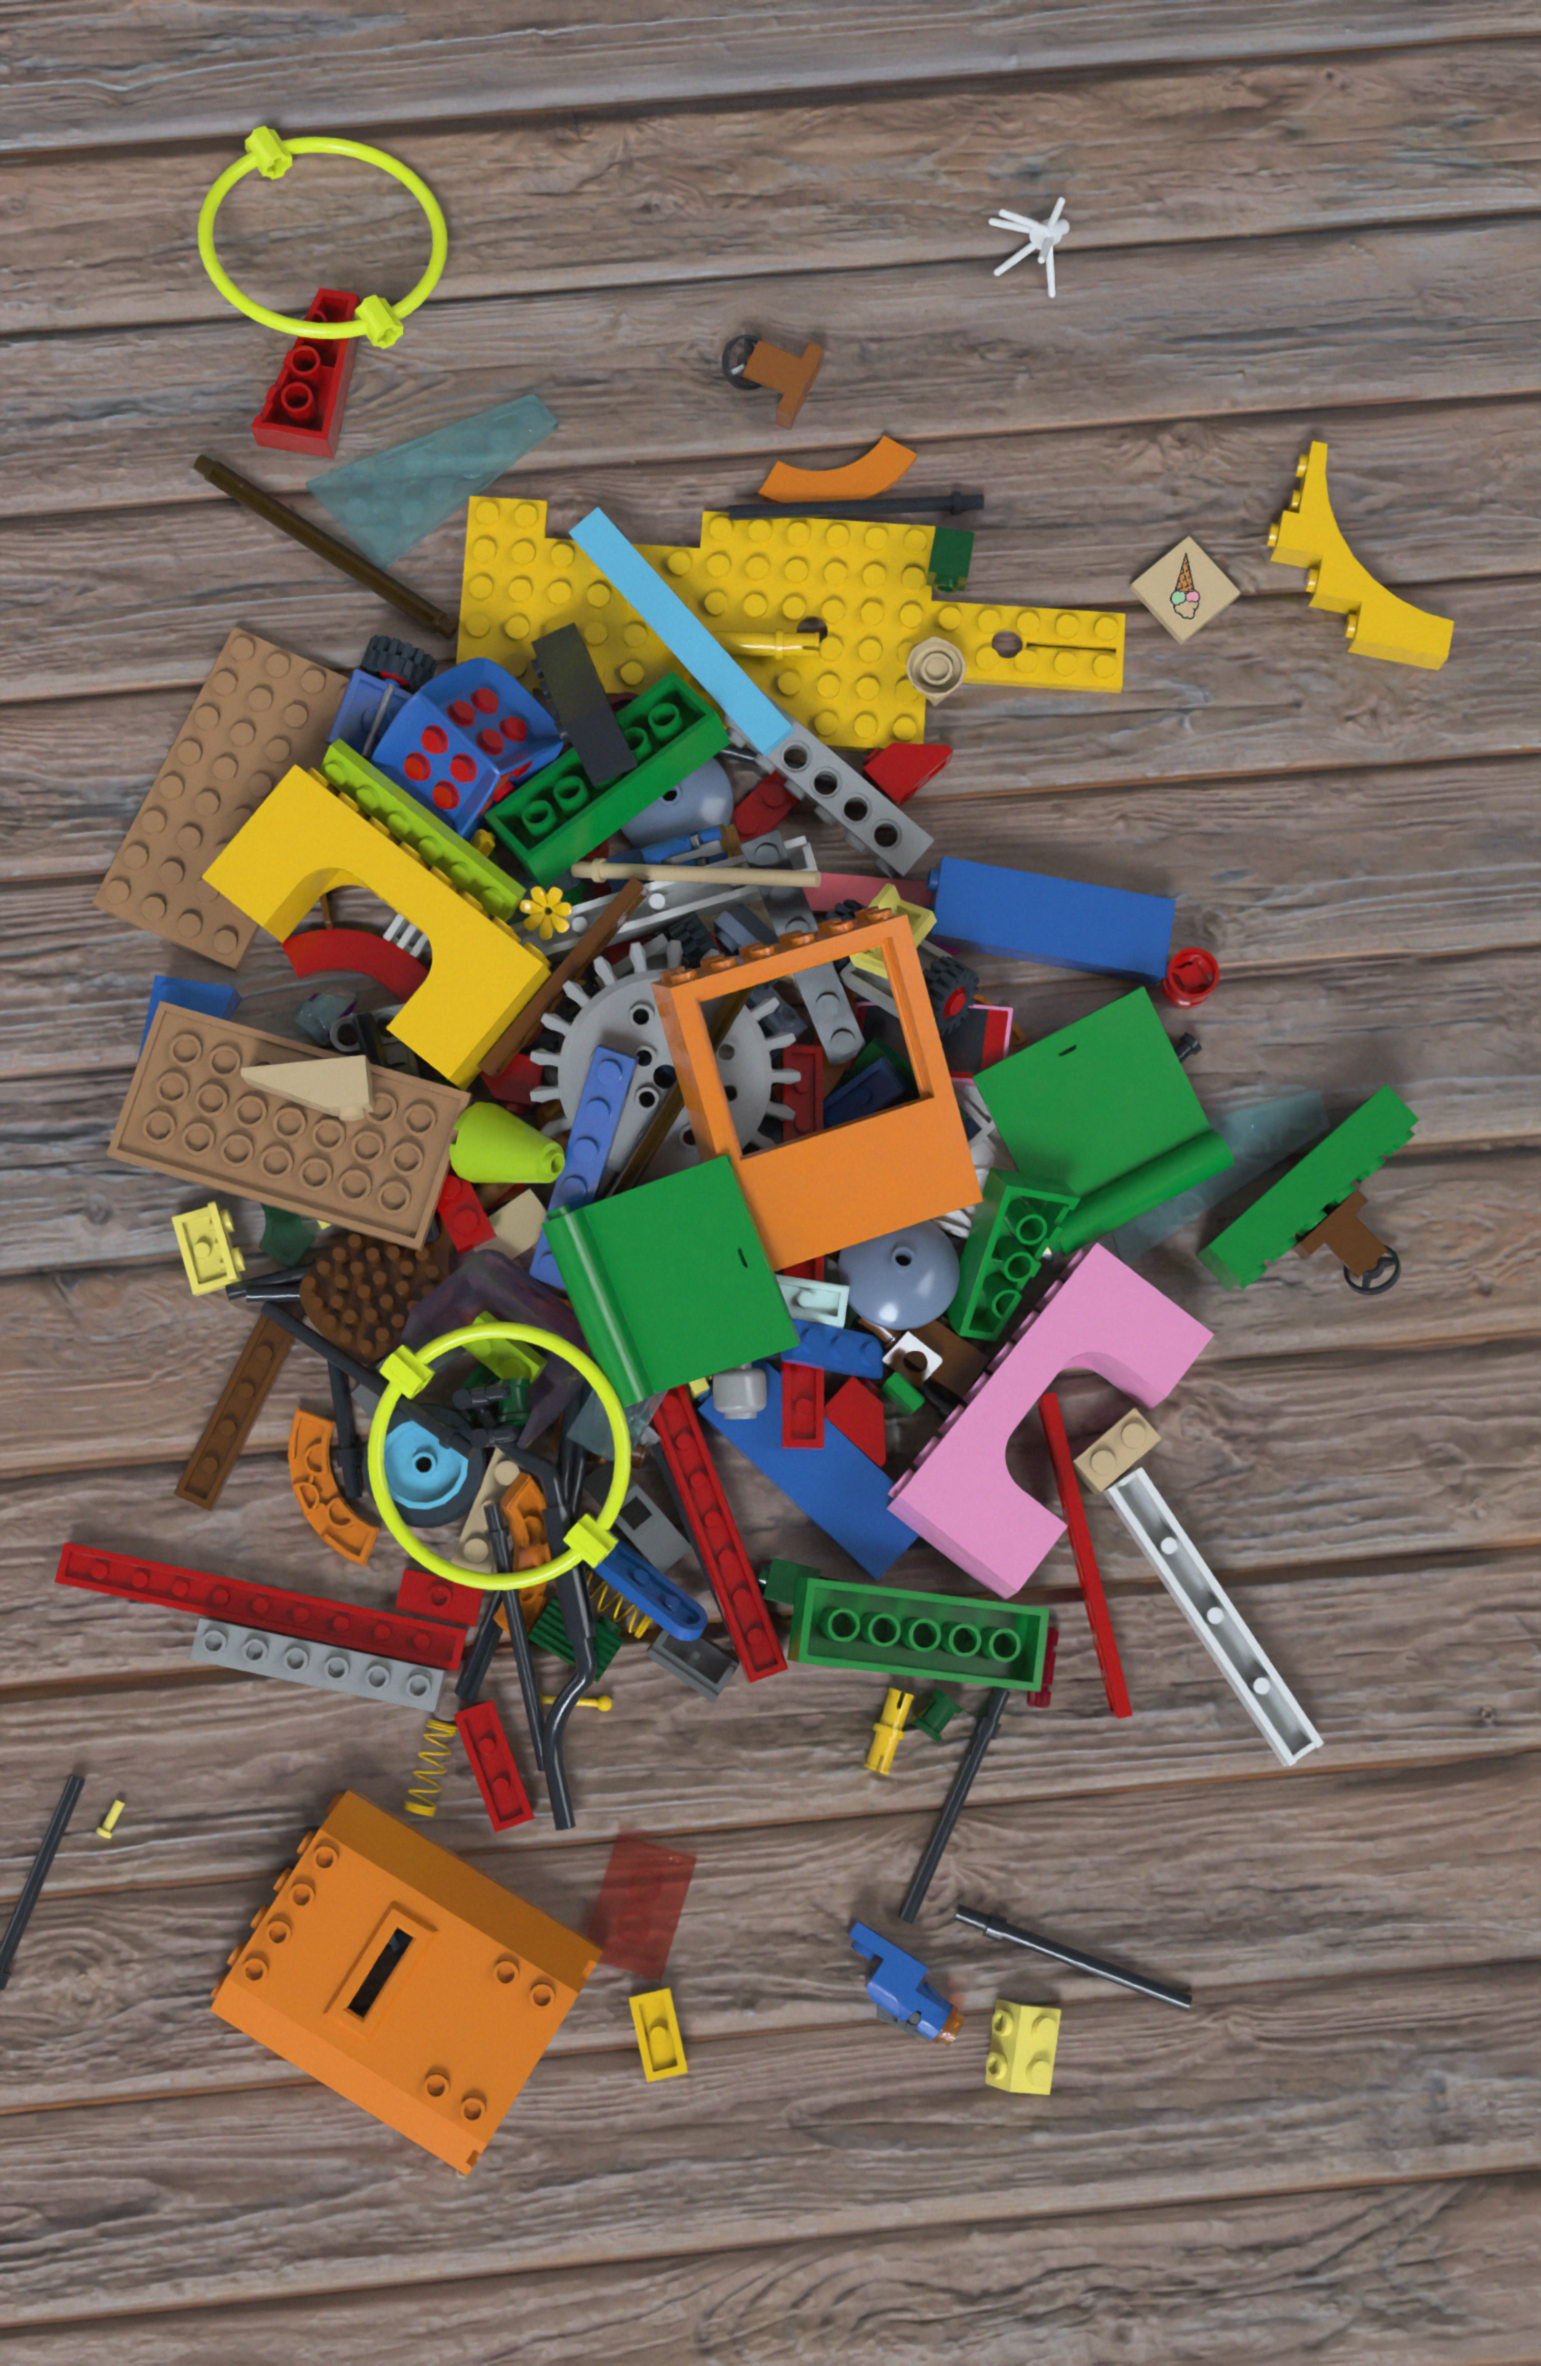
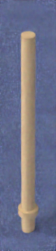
(601, 870)

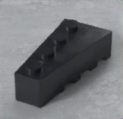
(581, 704)

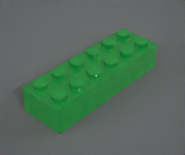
(564, 816)
(1314, 1182)
(918, 1634)

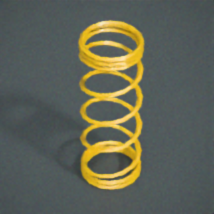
(640, 1628)
(417, 1808)

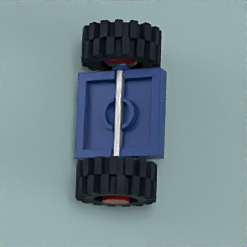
(378, 693)

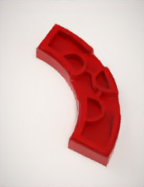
(356, 952)

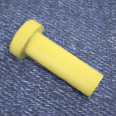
(110, 1820)

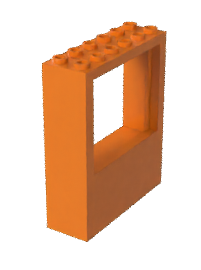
(851, 1176)

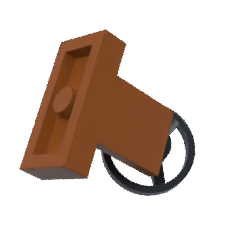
(777, 371)

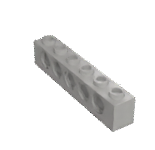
(880, 812)
(319, 1664)

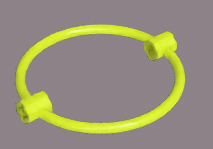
(273, 159)
(411, 1374)

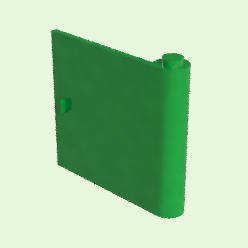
(1104, 1117)
(667, 1281)

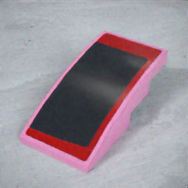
(969, 1048)

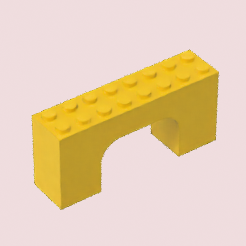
(314, 842)

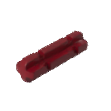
(1042, 1698)

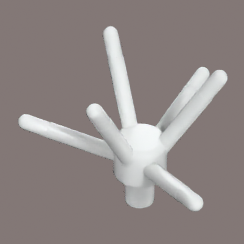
(1042, 236)

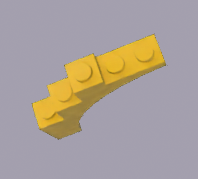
(1377, 619)

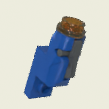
(691, 849)
(898, 1989)

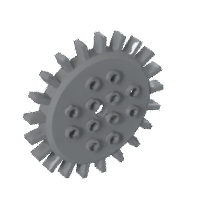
(609, 1021)

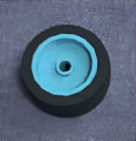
(443, 1491)

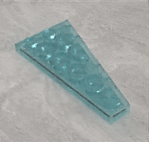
(415, 487)
(1256, 1140)

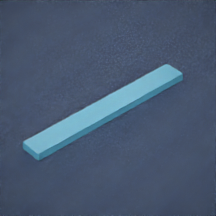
(682, 632)

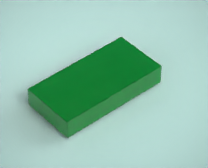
(903, 1394)

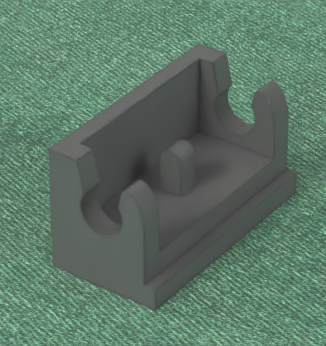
(694, 1663)

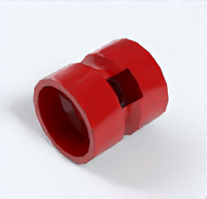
(1189, 978)

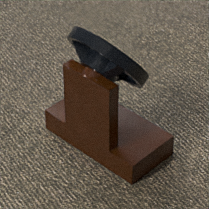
(1352, 1245)

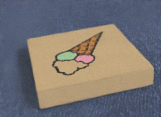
(1184, 590)

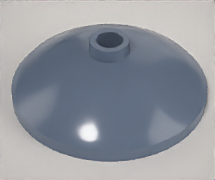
(700, 803)
(898, 1294)

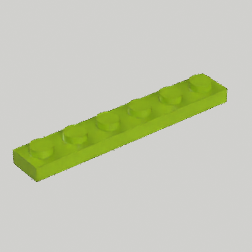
(421, 830)

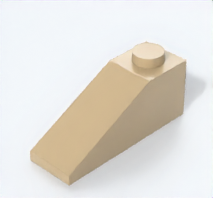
(327, 1085)

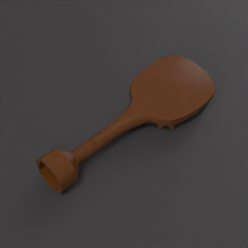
(368, 1286)

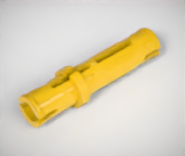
(769, 643)

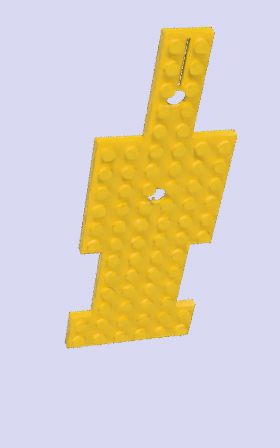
(762, 577)

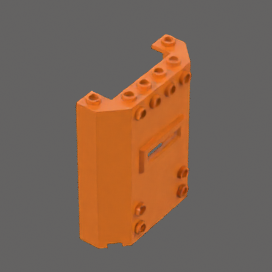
(456, 2014)

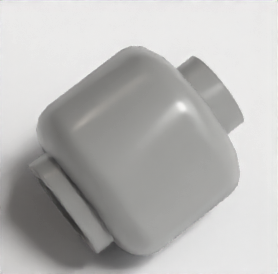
(740, 1392)

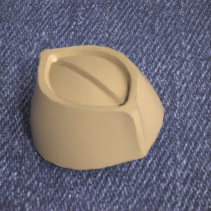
(936, 669)

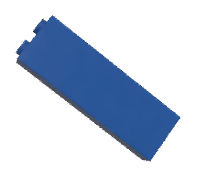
(1049, 920)
(830, 1486)

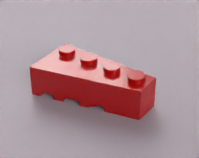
(311, 391)

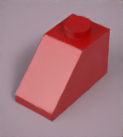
(904, 768)
(514, 1085)
(860, 1417)

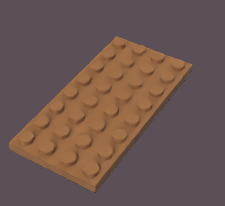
(239, 741)
(207, 1126)

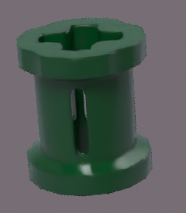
(514, 1408)
(936, 1715)

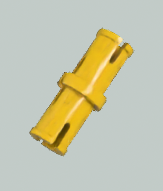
(888, 1731)

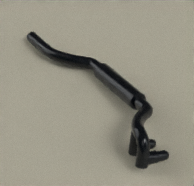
(570, 1586)

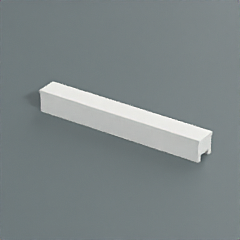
(663, 907)
(1212, 1616)

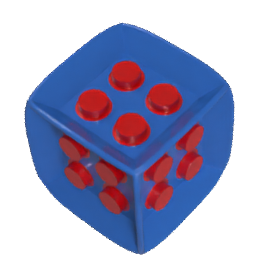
(467, 743)

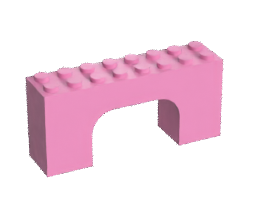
(962, 1488)

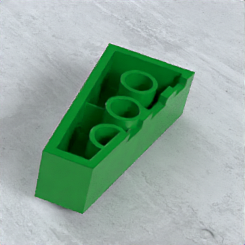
(1005, 1247)

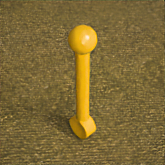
(603, 1703)

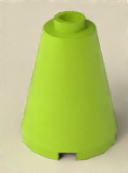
(502, 1148)

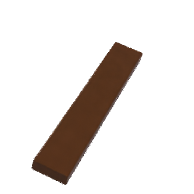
(571, 969)
(238, 1410)

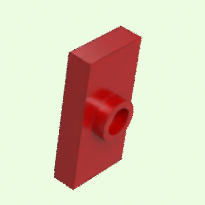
(439, 1598)

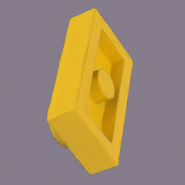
(658, 2034)

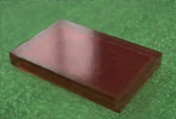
(640, 1905)

